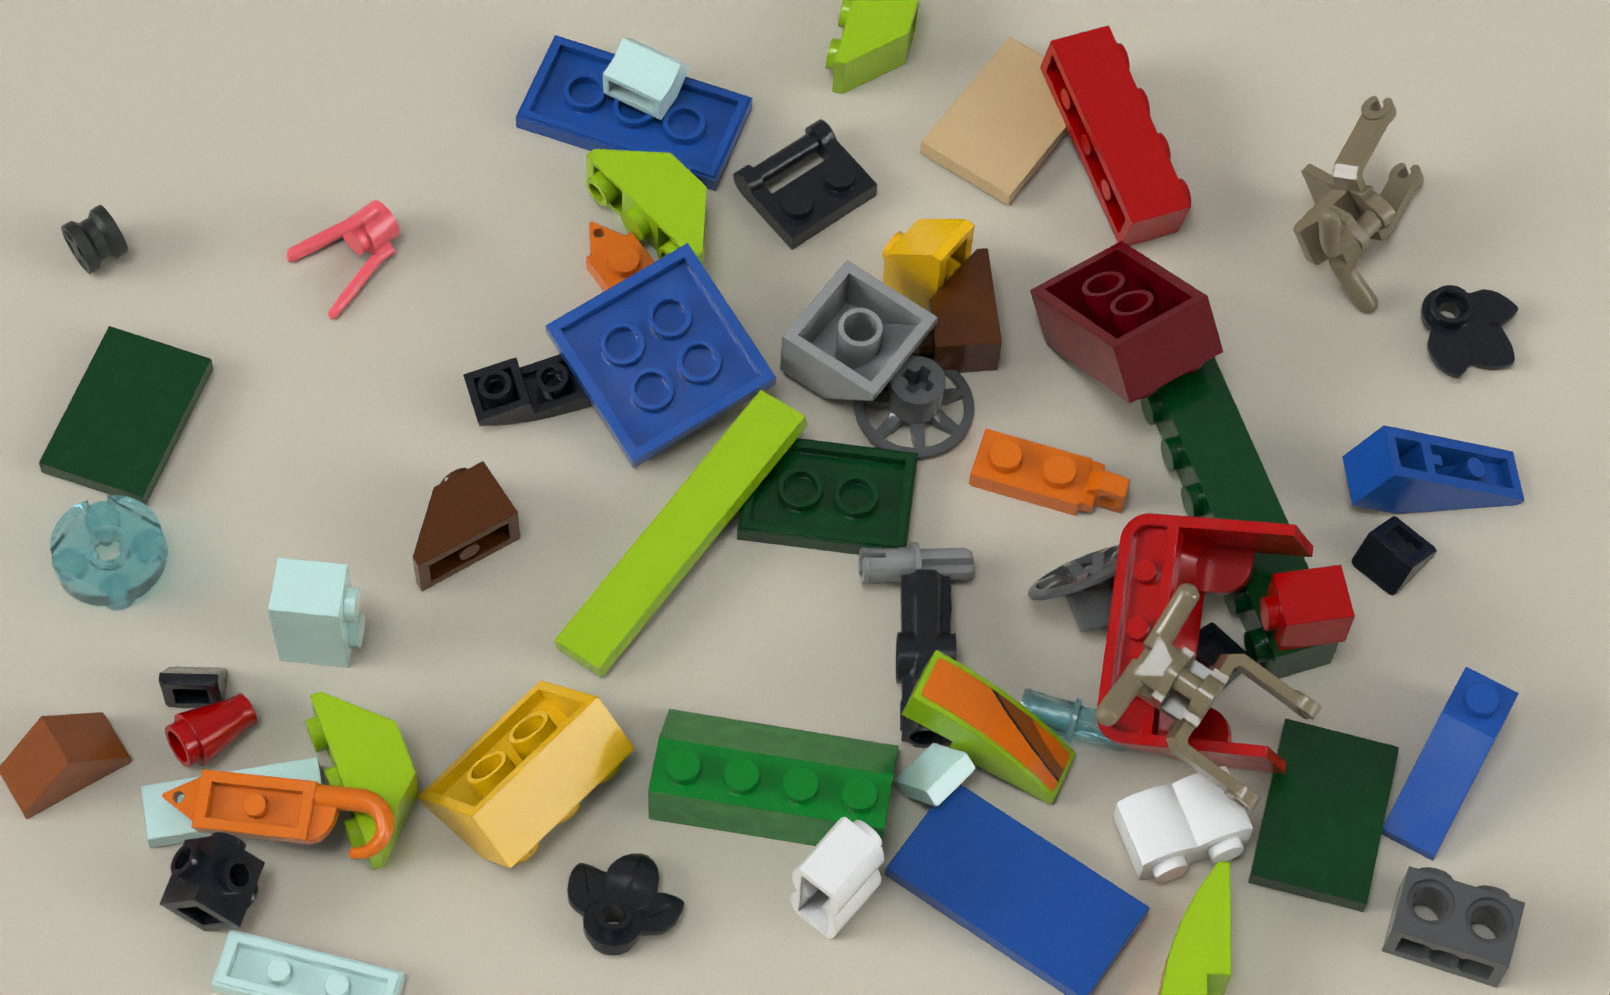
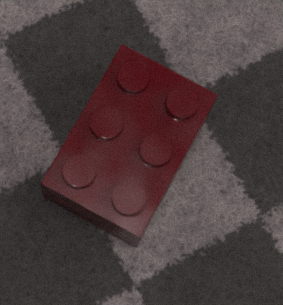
(1127, 321)

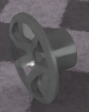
(915, 399)
(1086, 591)

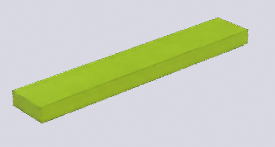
(680, 533)

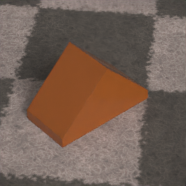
(60, 759)

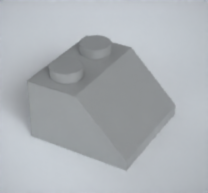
(853, 336)

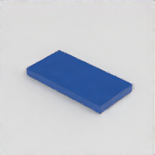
(570, 107)
(1017, 892)

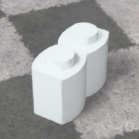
(1181, 825)
(837, 876)

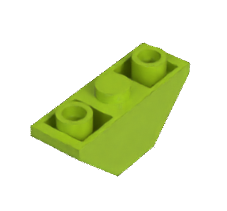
(873, 40)
(652, 196)
(364, 755)

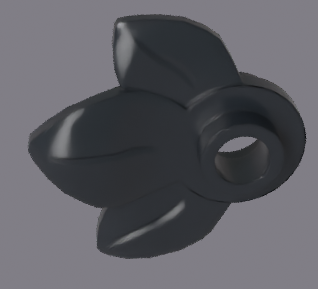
(1473, 334)
(624, 896)

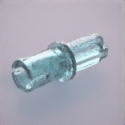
(1067, 718)

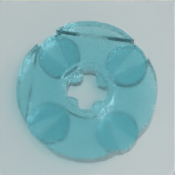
(112, 581)

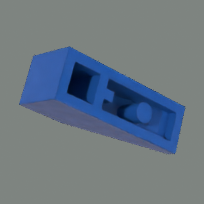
(1426, 473)
(1449, 763)

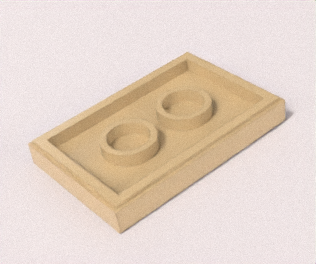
(999, 125)

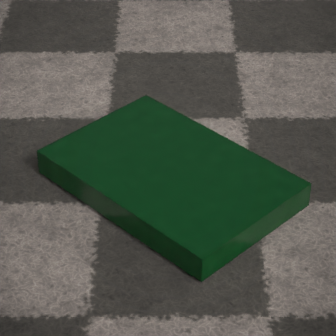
(126, 415)
(833, 498)
(1324, 815)

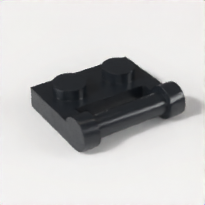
(813, 198)

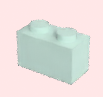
(315, 612)

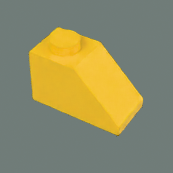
(926, 257)

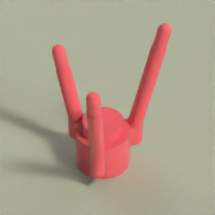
(364, 231)

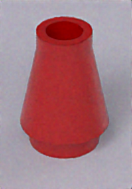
(207, 730)

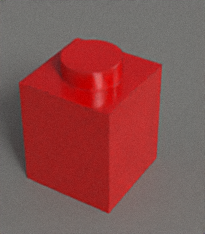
(1307, 608)

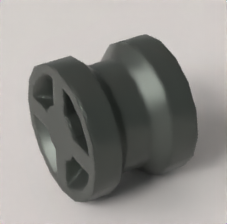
(94, 239)

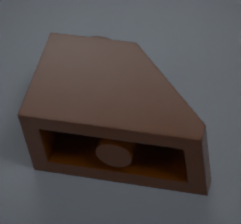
(967, 322)
(463, 525)

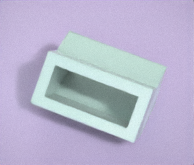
(644, 77)

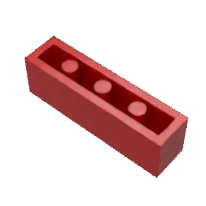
(1116, 136)

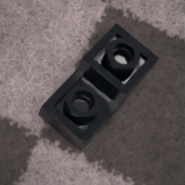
(523, 394)

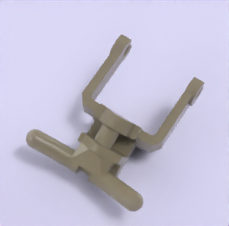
(1349, 210)
(1187, 689)

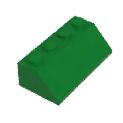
(767, 778)

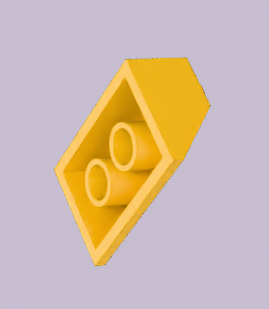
(528, 772)

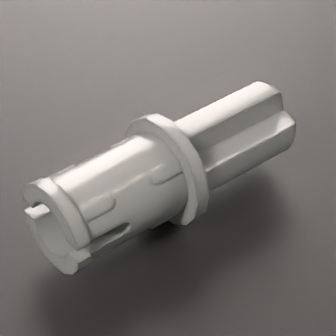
(890, 564)

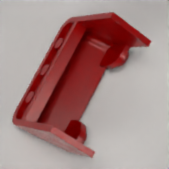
(1152, 562)

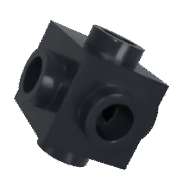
(212, 882)

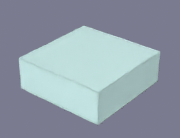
(935, 774)

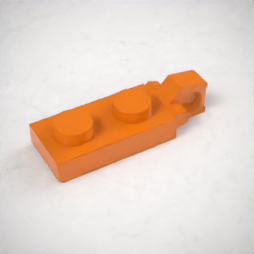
(1045, 475)

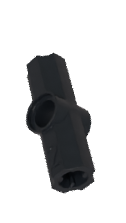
(924, 628)

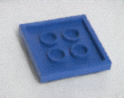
(660, 355)

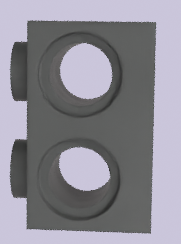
(1450, 940)

